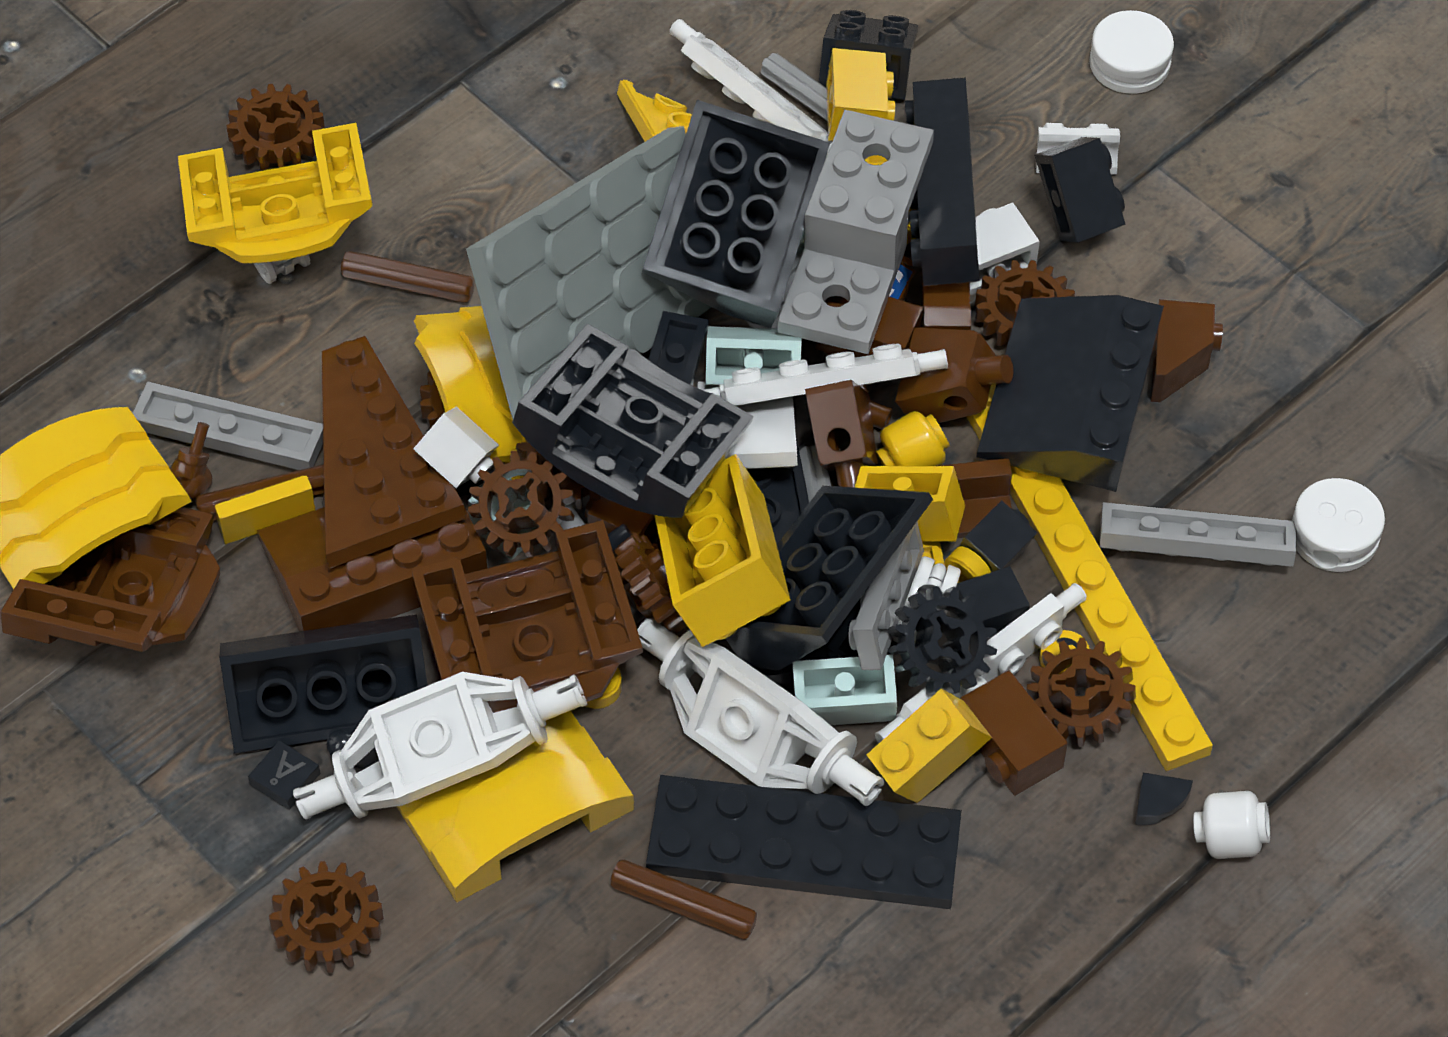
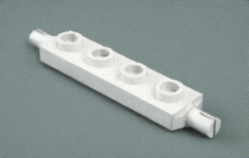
(742, 84)
(795, 376)
(1014, 643)

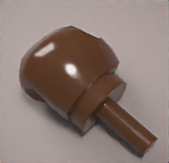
(191, 465)

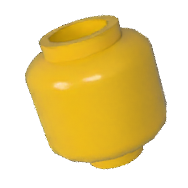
(913, 442)

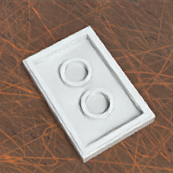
(770, 436)

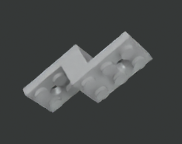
(855, 231)

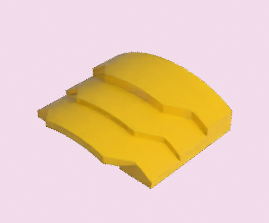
(279, 209)
(467, 372)
(78, 489)
(515, 804)

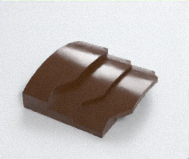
(125, 592)
(533, 616)

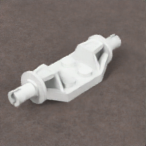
(753, 719)
(436, 740)

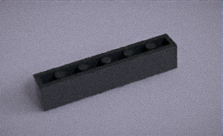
(946, 187)

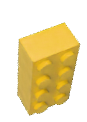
(723, 556)

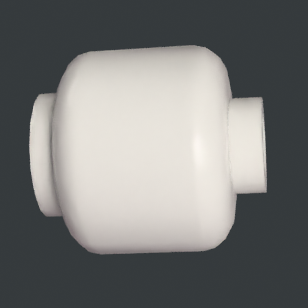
(1233, 824)

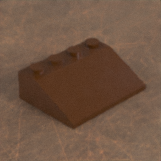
(363, 588)

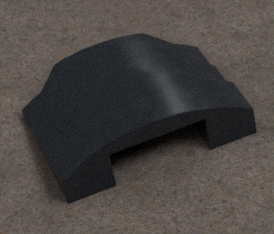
(628, 426)

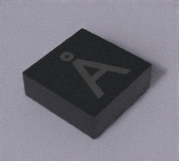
(283, 772)

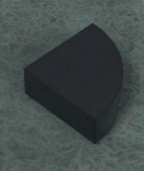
(1160, 797)

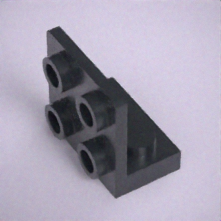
(890, 36)

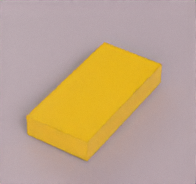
(263, 508)

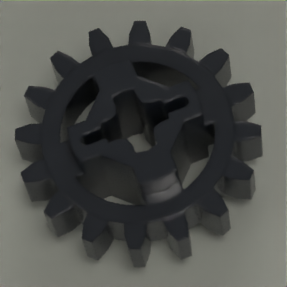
(955, 653)

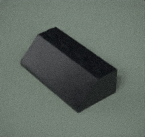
(317, 679)

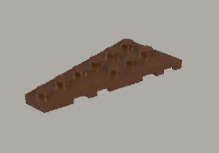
(373, 477)

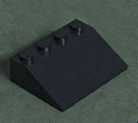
(735, 212)
(1072, 387)
(827, 567)

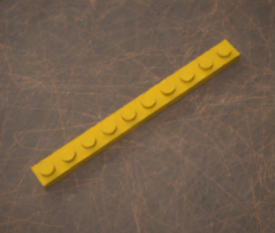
(1107, 611)

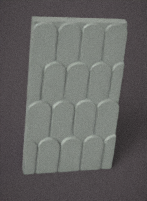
(579, 266)

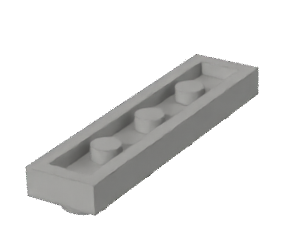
(232, 426)
(1197, 534)
(878, 604)

